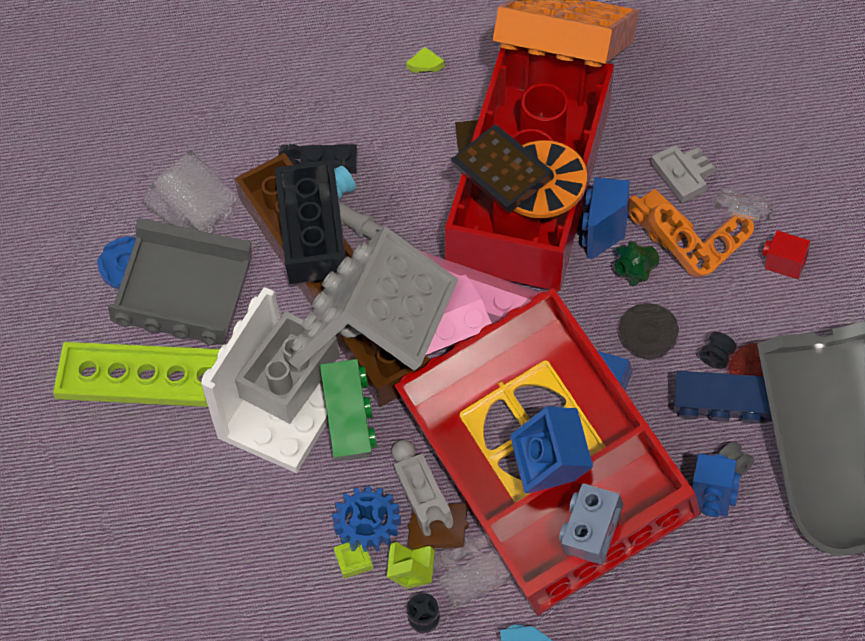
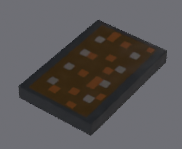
(502, 168)

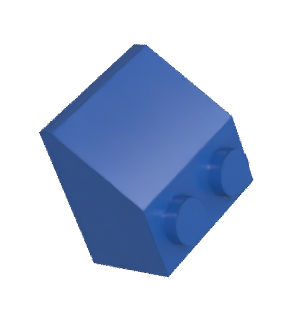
(551, 449)

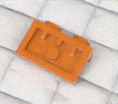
(639, 213)

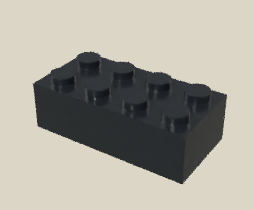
(310, 220)

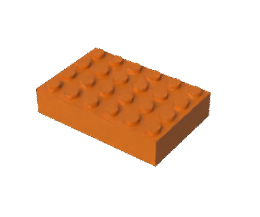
(566, 28)

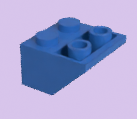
(605, 215)

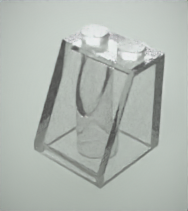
(190, 196)

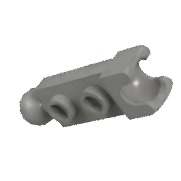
(420, 487)

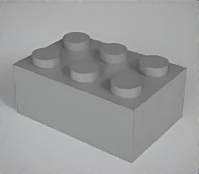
(276, 384)

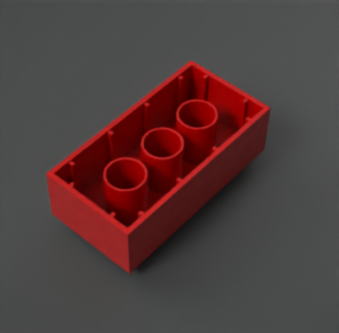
(532, 102)

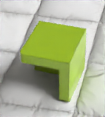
(410, 567)

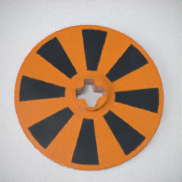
(564, 189)

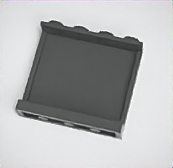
(182, 282)

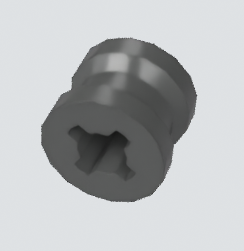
(734, 452)

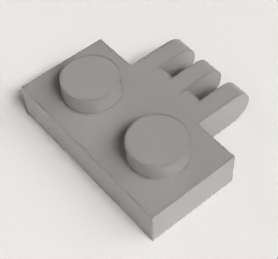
(683, 171)

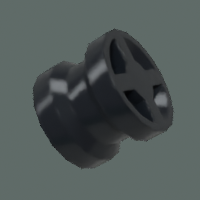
(717, 350)
(420, 606)

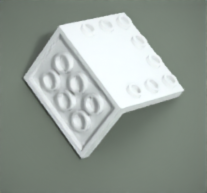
(246, 424)

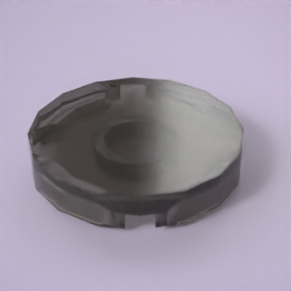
(648, 331)

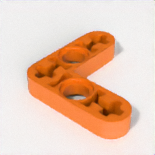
(704, 249)

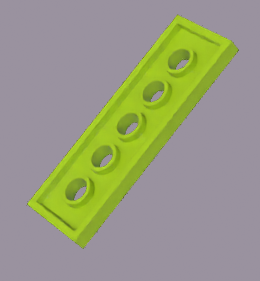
(135, 360)

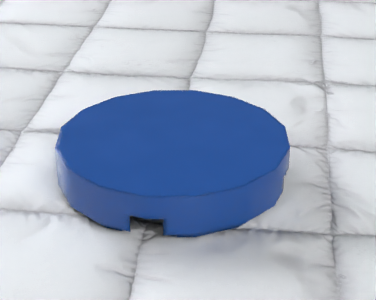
(114, 260)

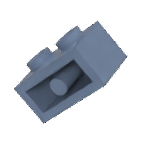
(591, 523)

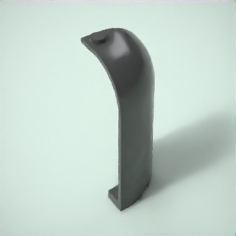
(820, 431)

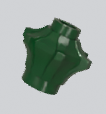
(636, 262)

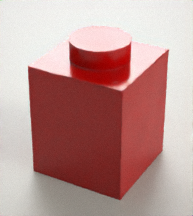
(786, 254)

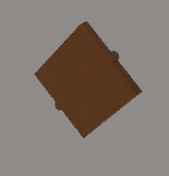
(440, 535)

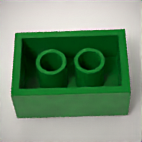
(348, 409)

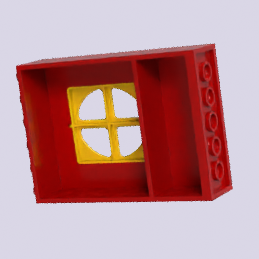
(547, 350)

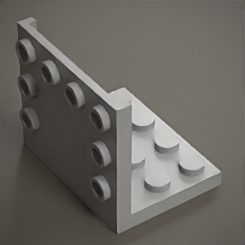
(386, 295)

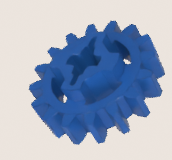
(368, 507)

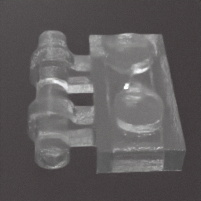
(473, 578)

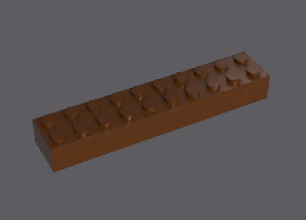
(259, 195)

